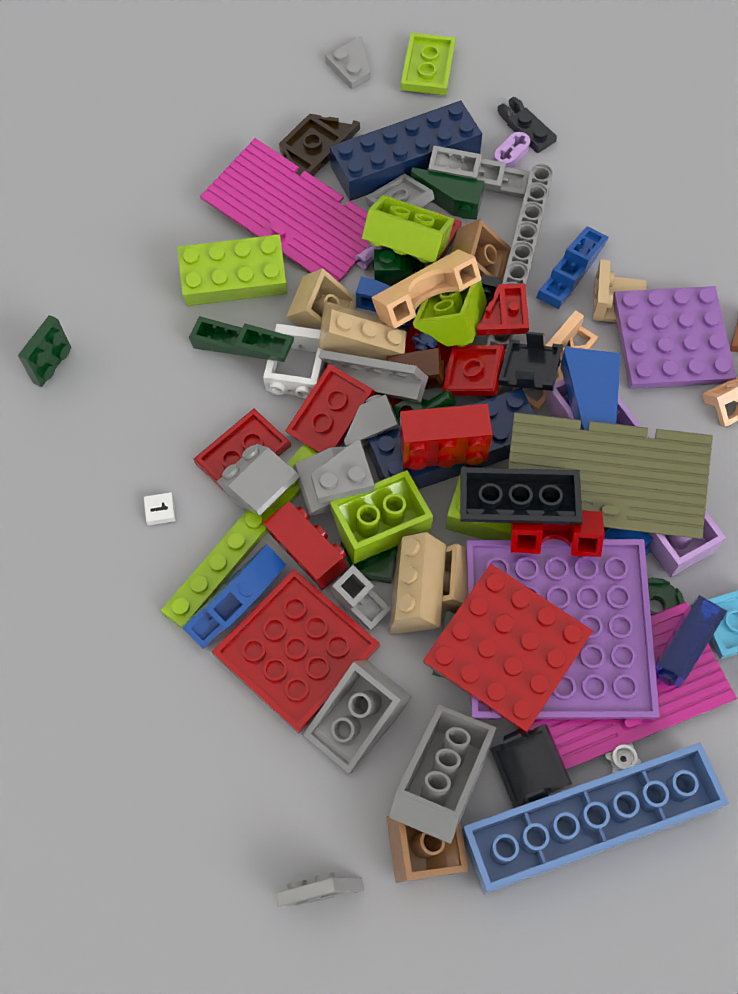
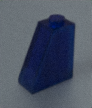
(688, 641)

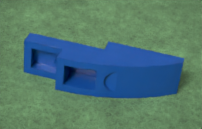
(235, 596)

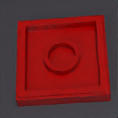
(474, 370)

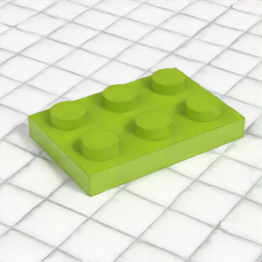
(428, 63)

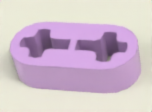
(515, 153)

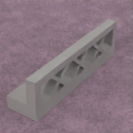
(383, 376)

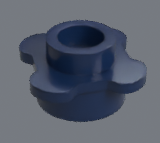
(424, 342)

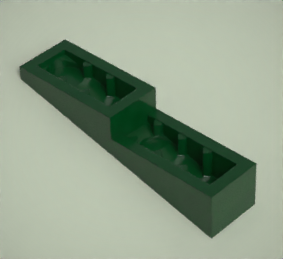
(243, 341)

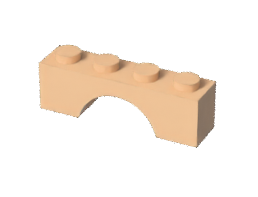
(449, 274)

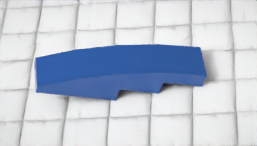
(572, 267)

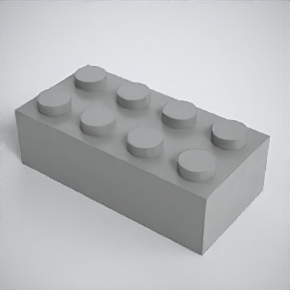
(442, 773)

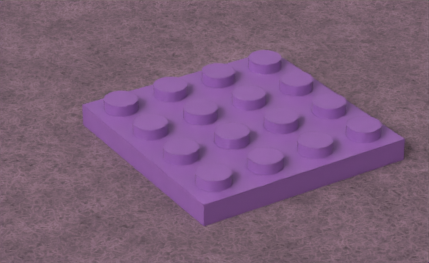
(673, 337)

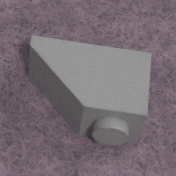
(371, 420)

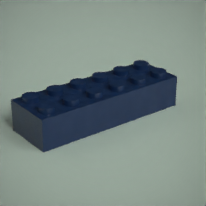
(389, 152)
(386, 449)

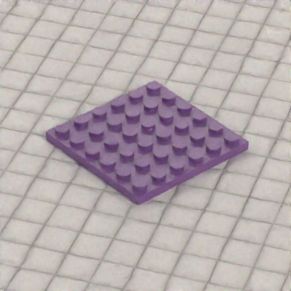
(609, 595)

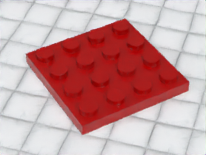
(507, 647)
(294, 649)

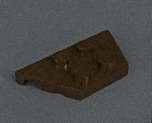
(311, 141)

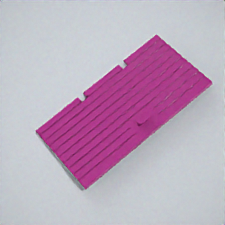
(271, 199)
(702, 691)

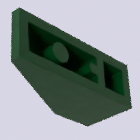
(452, 193)

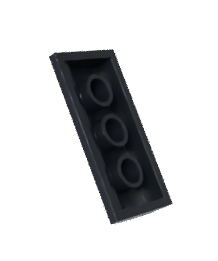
(520, 496)

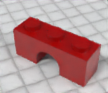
(582, 539)

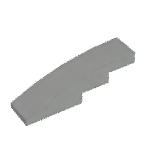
(471, 165)

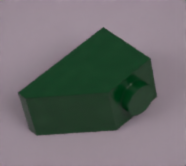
(393, 267)

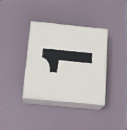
(159, 508)

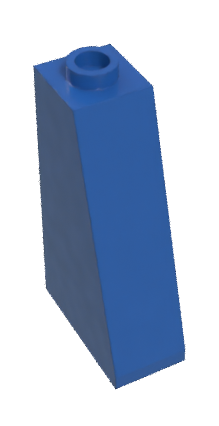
(591, 384)

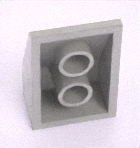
(356, 715)

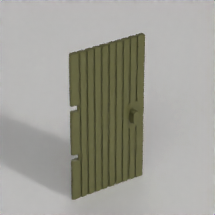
(631, 478)

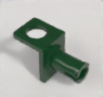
(442, 400)

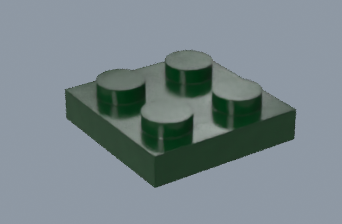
(45, 351)

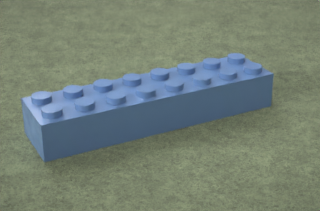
(592, 818)

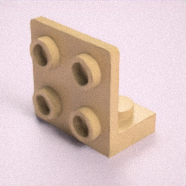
(604, 288)

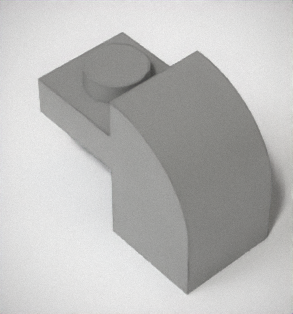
(356, 595)

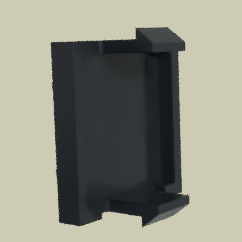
(531, 363)
(530, 765)

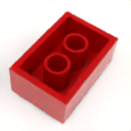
(445, 436)

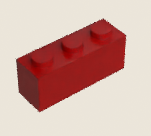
(307, 544)

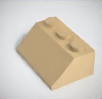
(359, 333)
(417, 584)

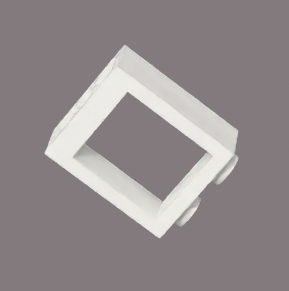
(306, 340)

